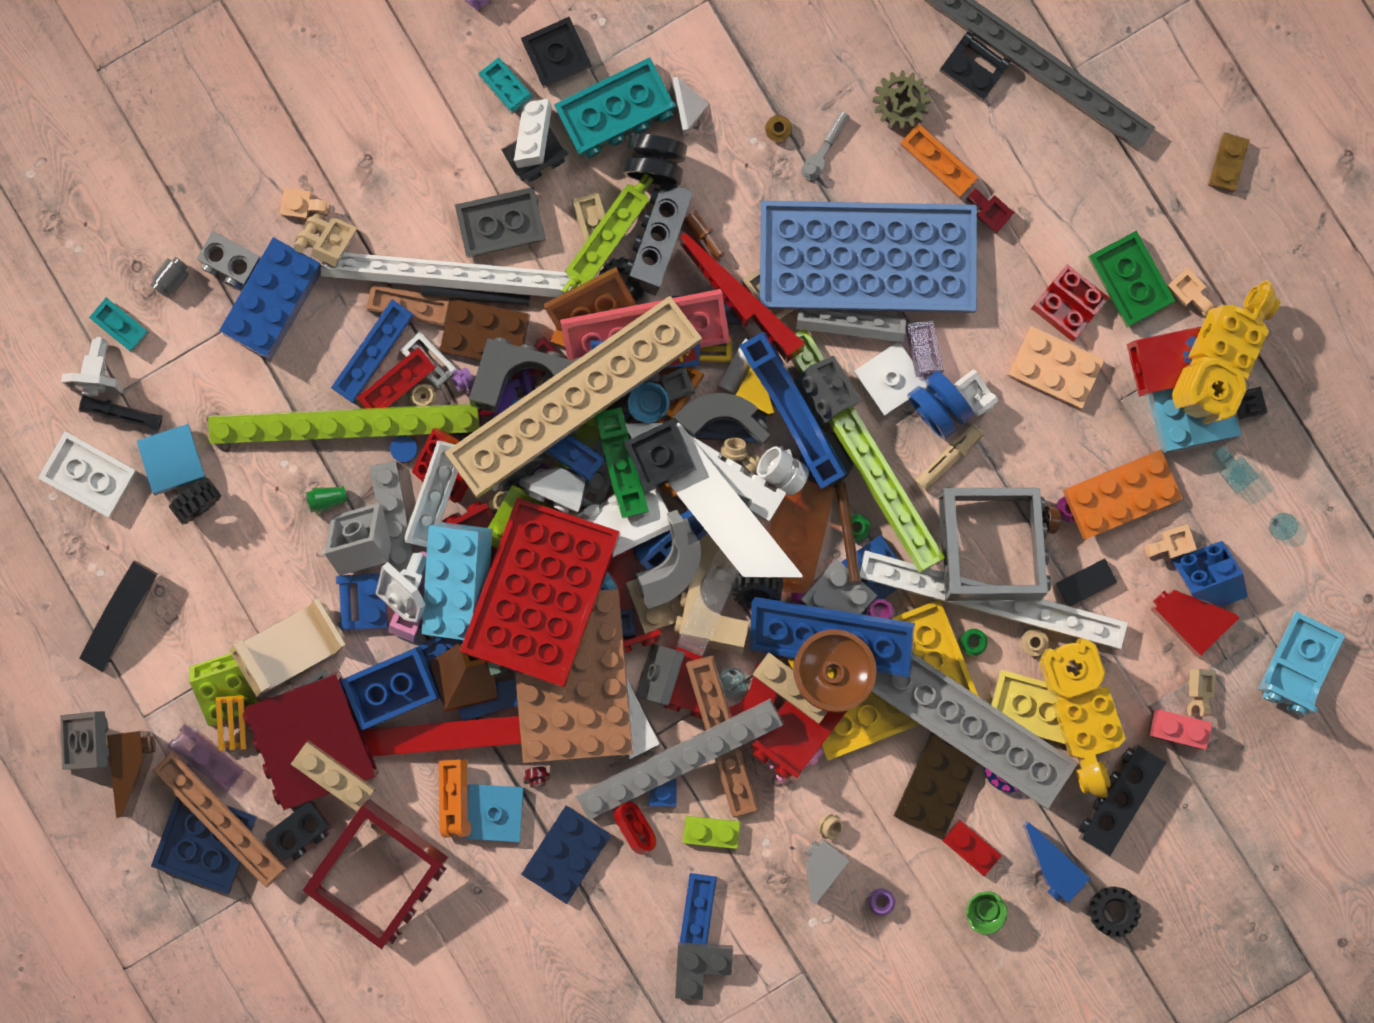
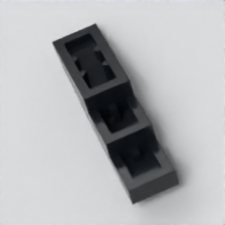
(118, 615)

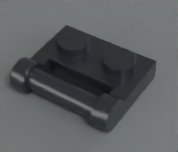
(968, 72)

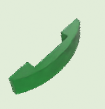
(621, 469)

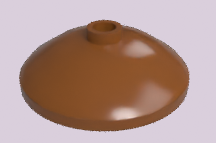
(847, 657)

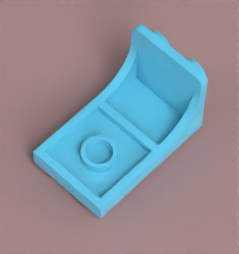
(1300, 664)

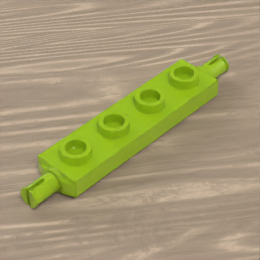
(608, 234)

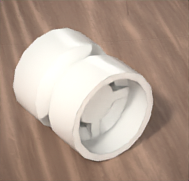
(782, 470)

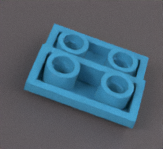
(171, 459)

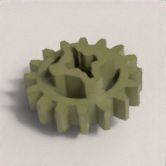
(892, 95)

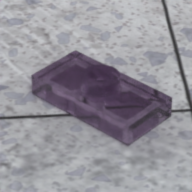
(924, 348)

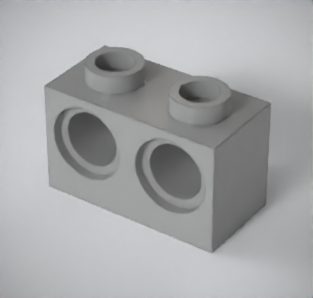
(232, 256)

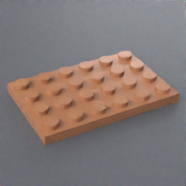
(593, 708)

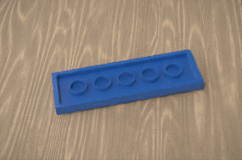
(785, 626)

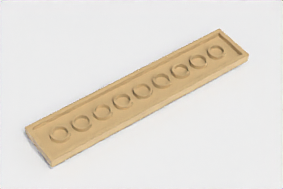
(573, 396)

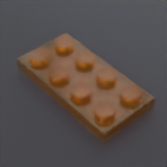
(800, 530)

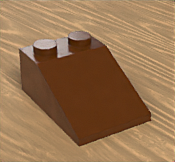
(129, 764)

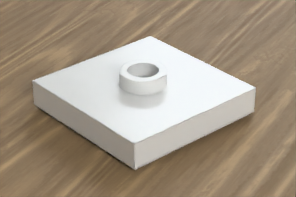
(889, 378)

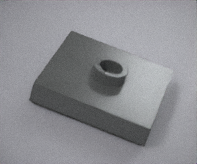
(660, 674)

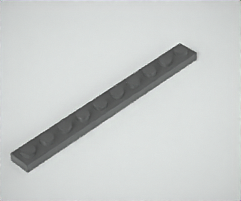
(1047, 69)

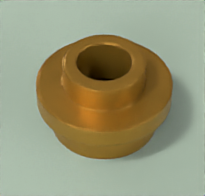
(778, 136)

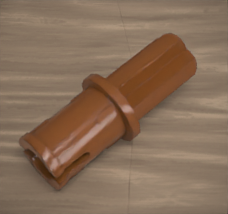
(704, 235)

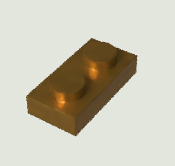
(1228, 162)

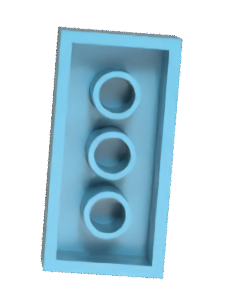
(454, 577)

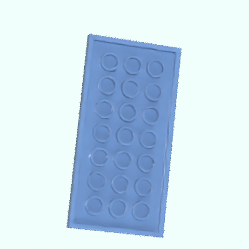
(868, 256)

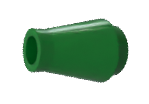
(325, 498)

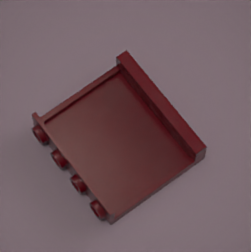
(306, 713)

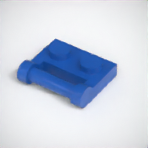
(371, 607)

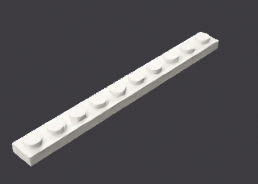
(447, 274)
(1036, 613)

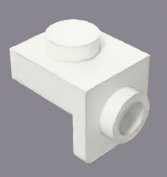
(976, 393)

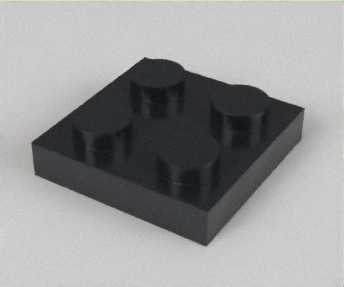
(556, 52)
(660, 455)

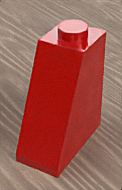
(1192, 620)

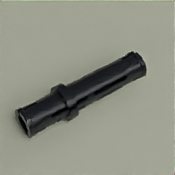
(119, 413)

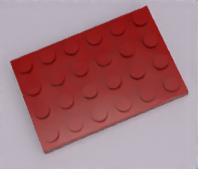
(540, 592)

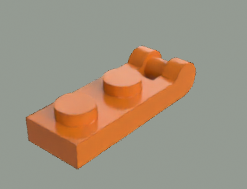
(453, 798)

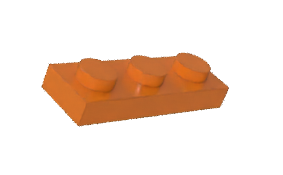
(939, 161)

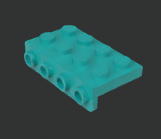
(615, 108)

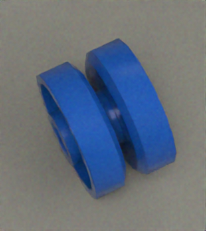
(940, 405)

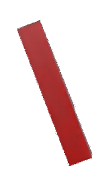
(742, 302)
(444, 736)

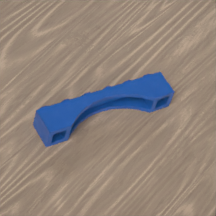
(793, 408)

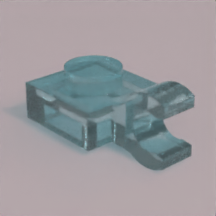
(1236, 472)

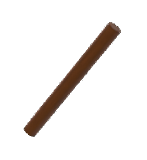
(848, 535)

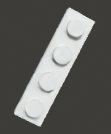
(432, 496)

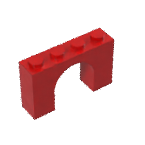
(684, 694)

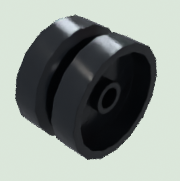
(655, 157)

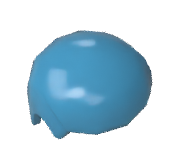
(648, 402)

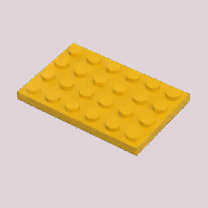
(878, 719)

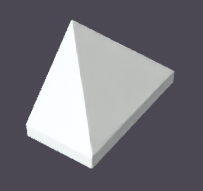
(689, 104)

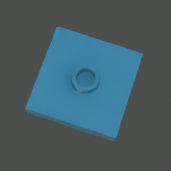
(495, 812)

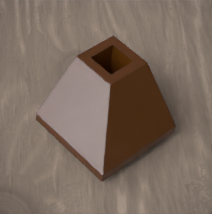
(462, 679)

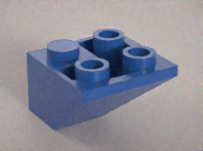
(1212, 575)

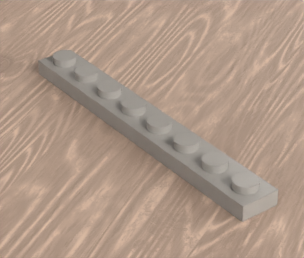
(680, 759)

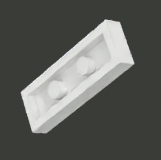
(533, 133)

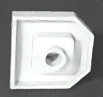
(92, 375)
(401, 588)

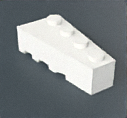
(764, 498)

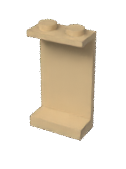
(288, 647)

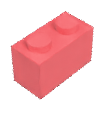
(1180, 729)

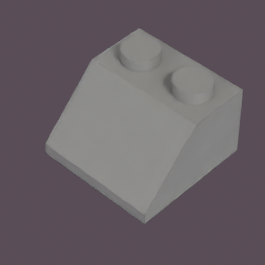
(358, 539)
(822, 868)

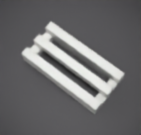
(444, 375)

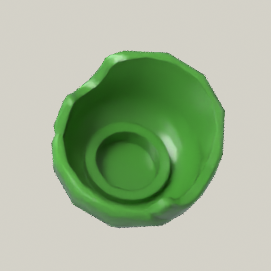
(986, 912)

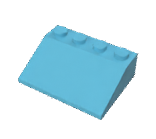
(1181, 431)

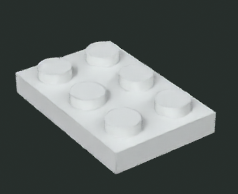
(87, 474)

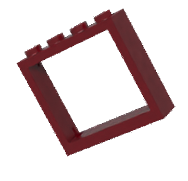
(406, 837)

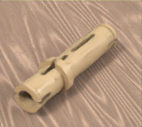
(949, 457)

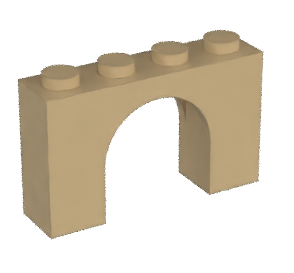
(729, 632)

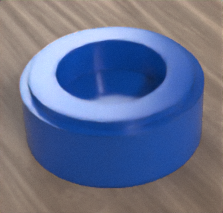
(404, 449)

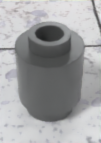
(170, 276)

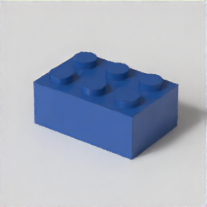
(391, 688)

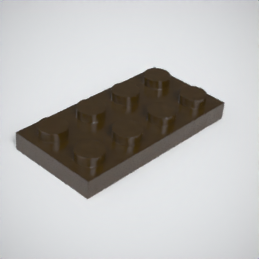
(935, 787)

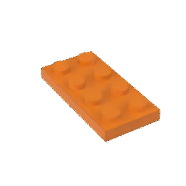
(1122, 494)

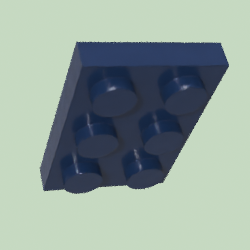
(566, 854)

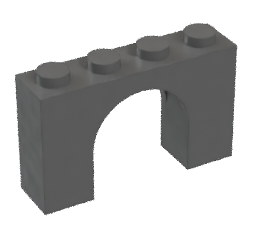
(501, 363)

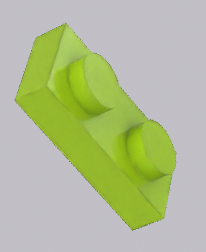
(711, 832)

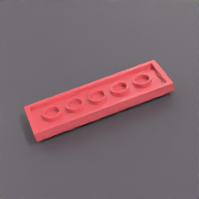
(702, 310)

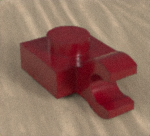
(993, 211)

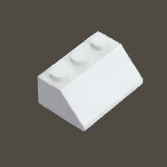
(633, 529)

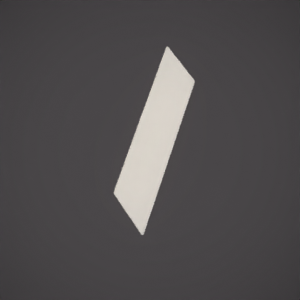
(726, 515)

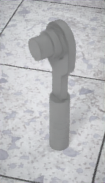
(815, 163)

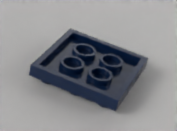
(195, 852)

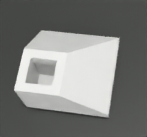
(558, 485)

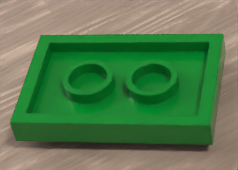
(1131, 279)

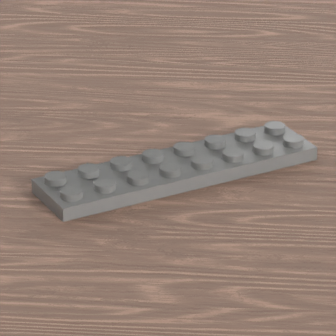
(977, 730)

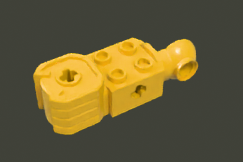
(1225, 356)
(1083, 710)

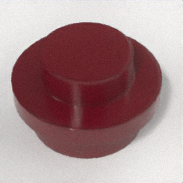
(536, 777)

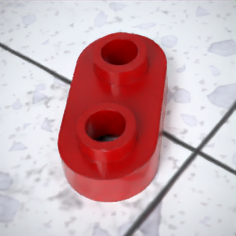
(635, 828)

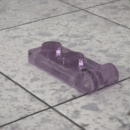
(207, 758)

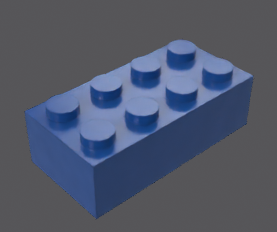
(271, 299)

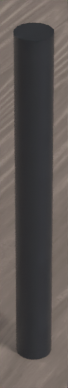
(472, 295)

